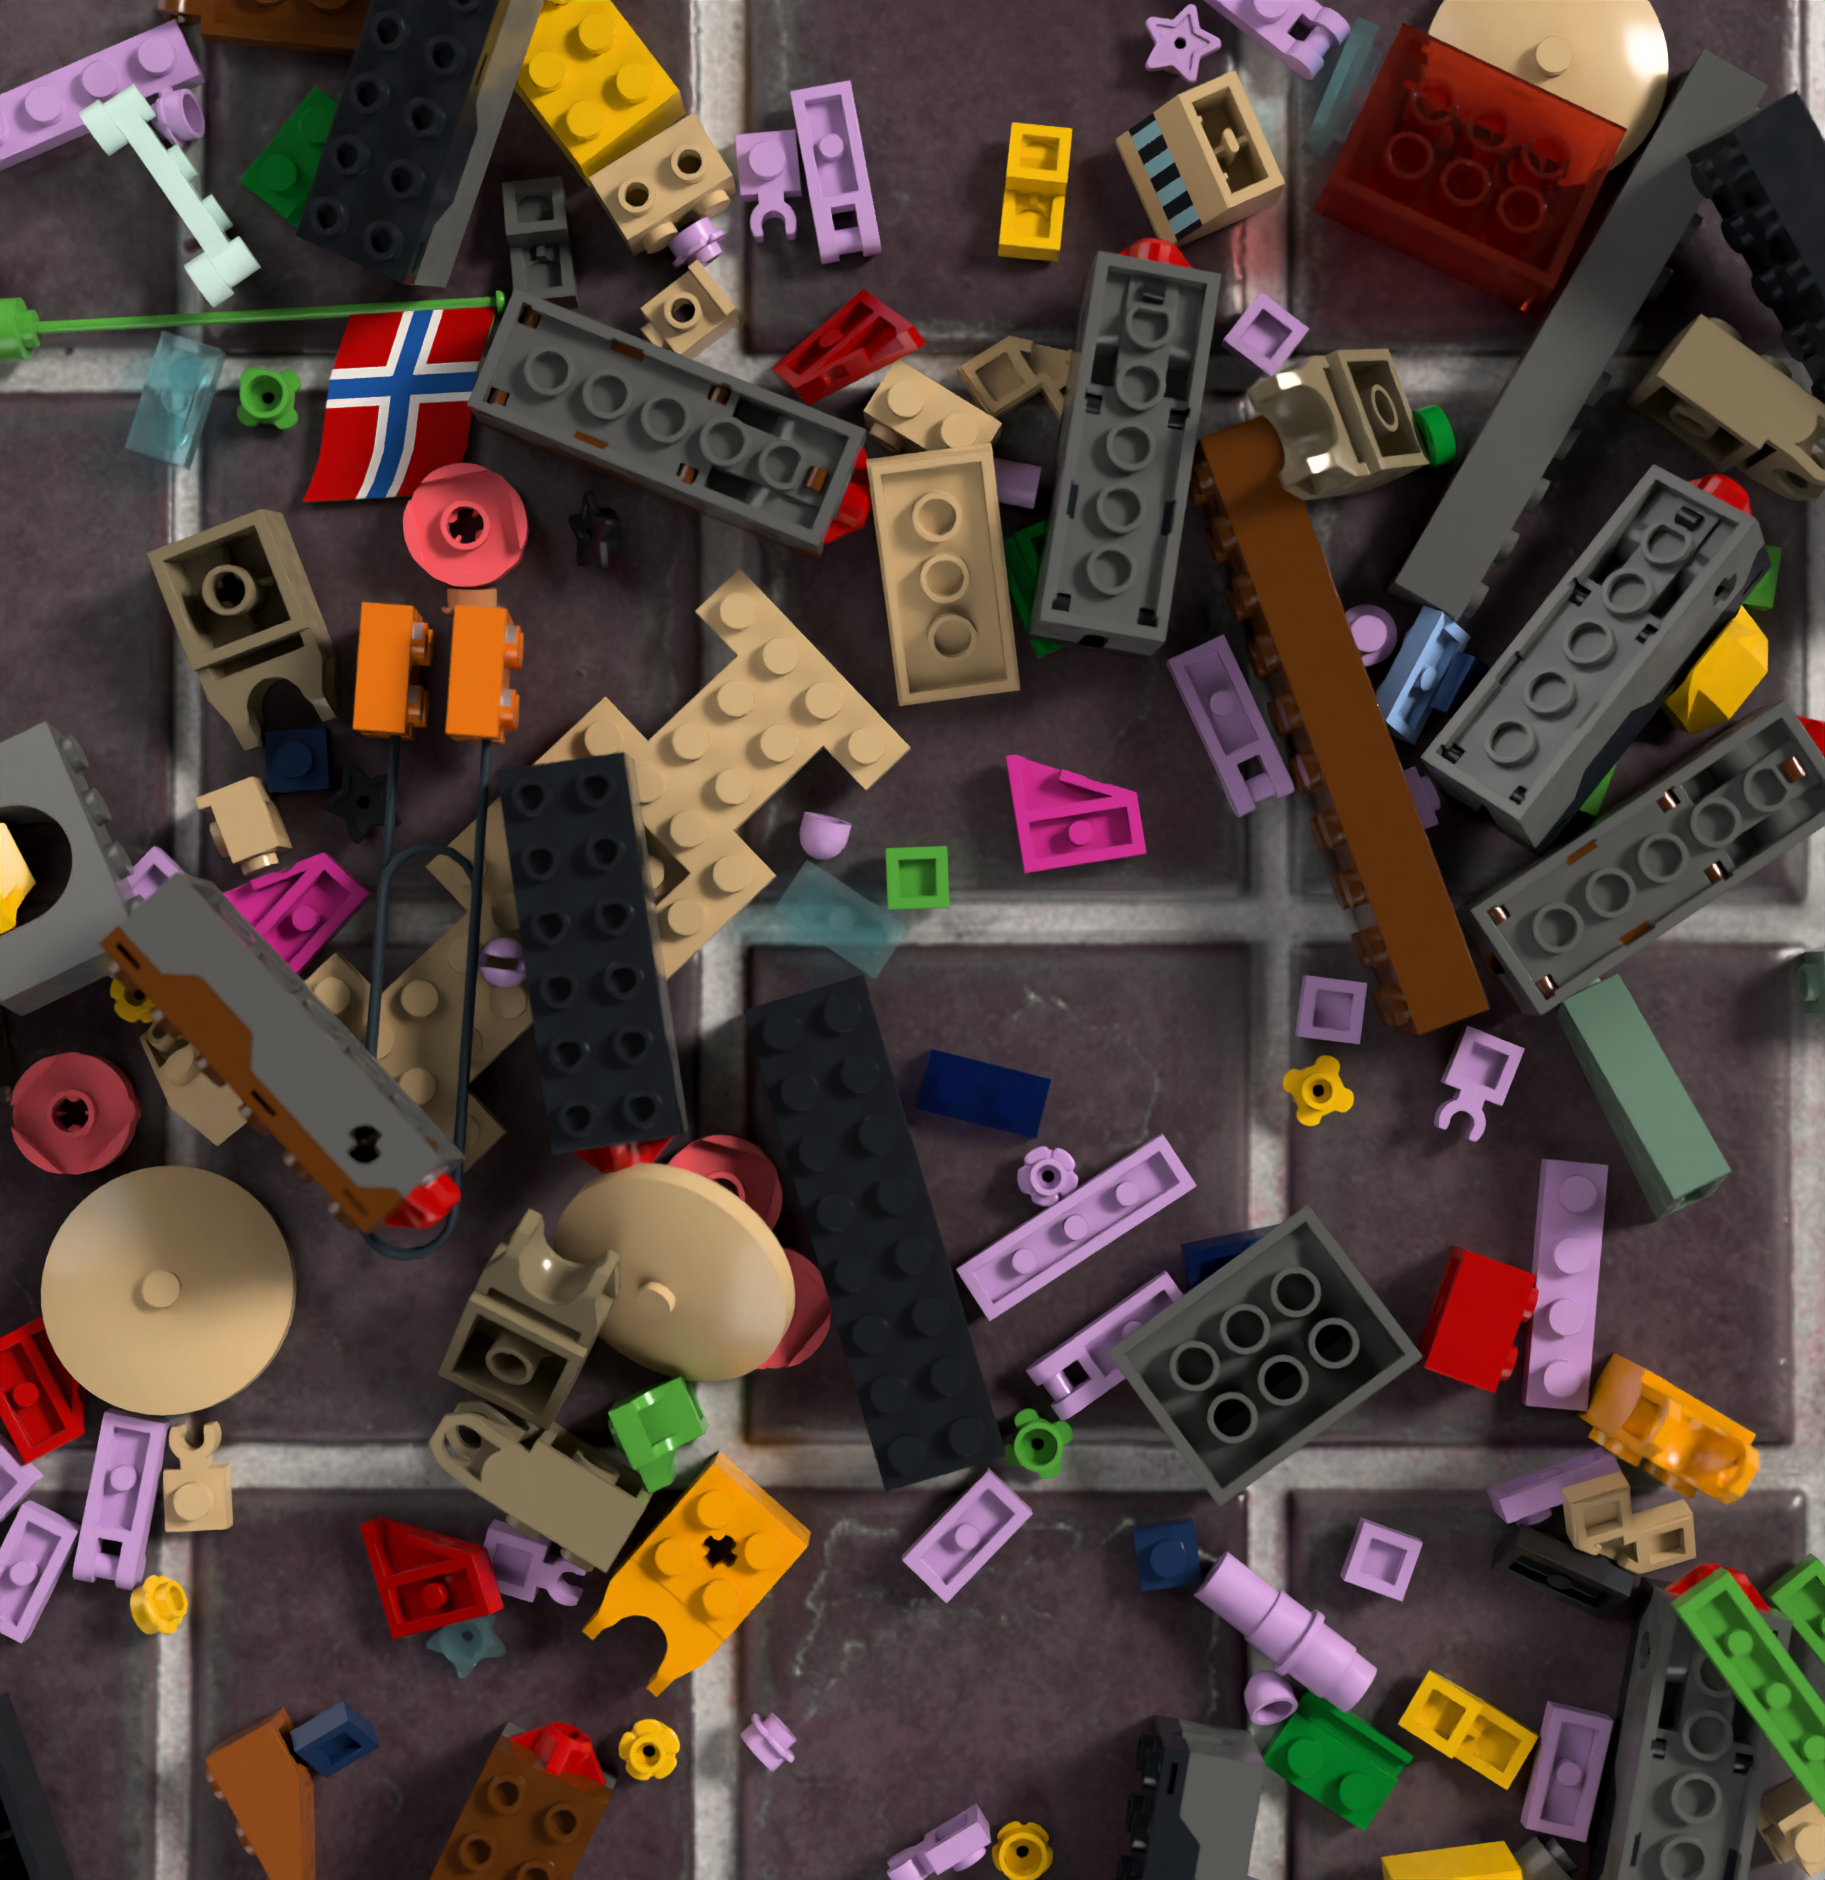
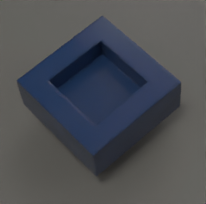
(1458, 683)
(299, 761)
(1166, 1554)
(334, 1739)

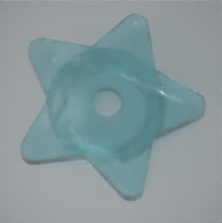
(467, 1653)

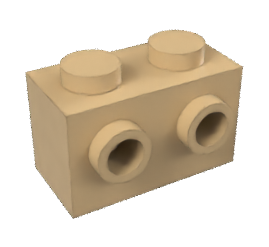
(664, 186)
(924, 416)

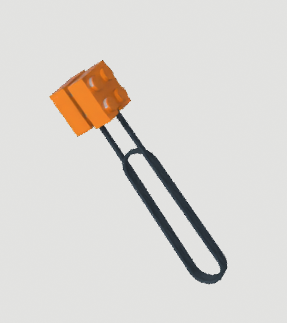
(479, 710)

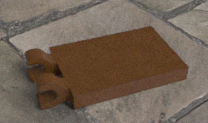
(275, 24)

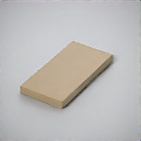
(944, 573)

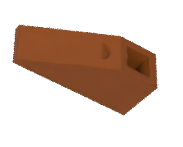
(269, 1795)

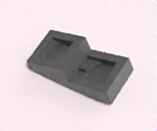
(540, 239)

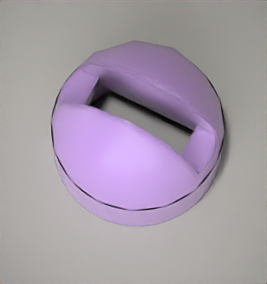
(823, 835)
(504, 949)
(1269, 1698)

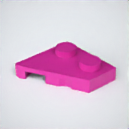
(1070, 818)
(301, 906)

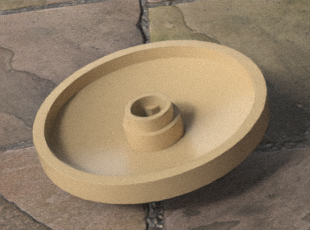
(1586, 51)
(697, 1271)
(168, 1290)

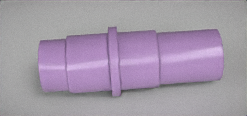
(1287, 1633)

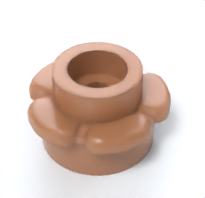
(470, 597)

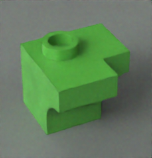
(654, 1425)

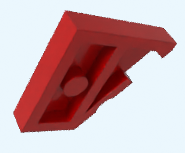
(847, 348)
(38, 1394)
(428, 1576)

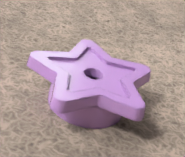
(1174, 60)

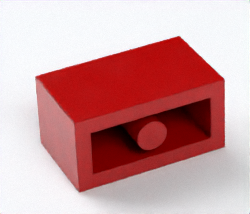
(1477, 1319)

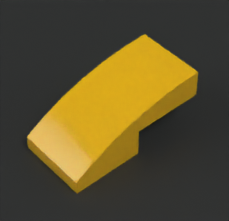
(1035, 192)
(1468, 1729)

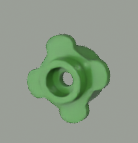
(259, 382)
(1044, 1460)

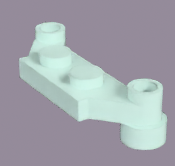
(223, 261)

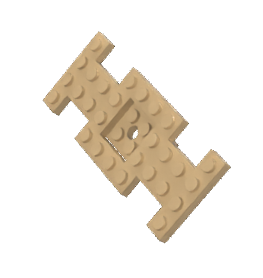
(695, 790)

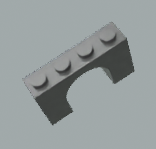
(61, 948)

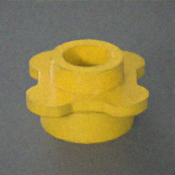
(1322, 1073)

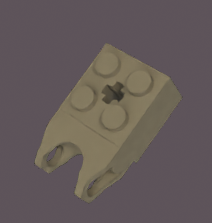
(1735, 408)
(1341, 423)
(252, 642)
(530, 1324)
(545, 1481)

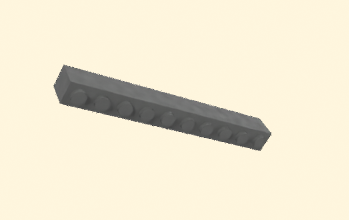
(1571, 348)

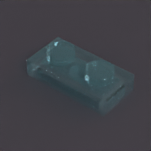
(1354, 66)
(175, 400)
(841, 919)

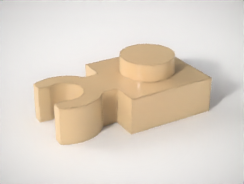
(197, 1490)

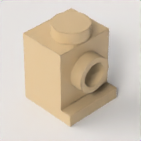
(712, 316)
(246, 825)
(1793, 1827)

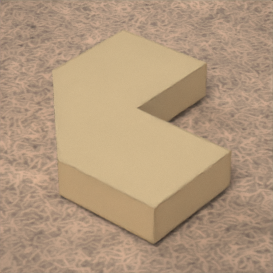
(1014, 373)
(1603, 1523)

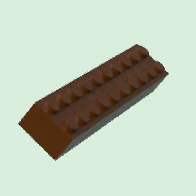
(1334, 731)

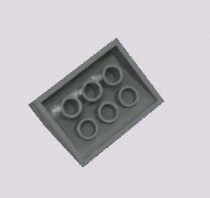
(1264, 1355)

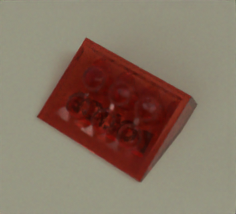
(1470, 170)

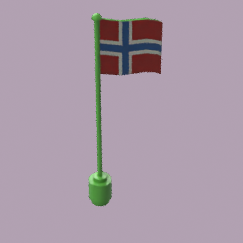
(391, 395)

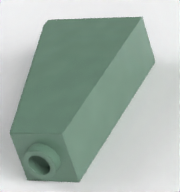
(1642, 1098)

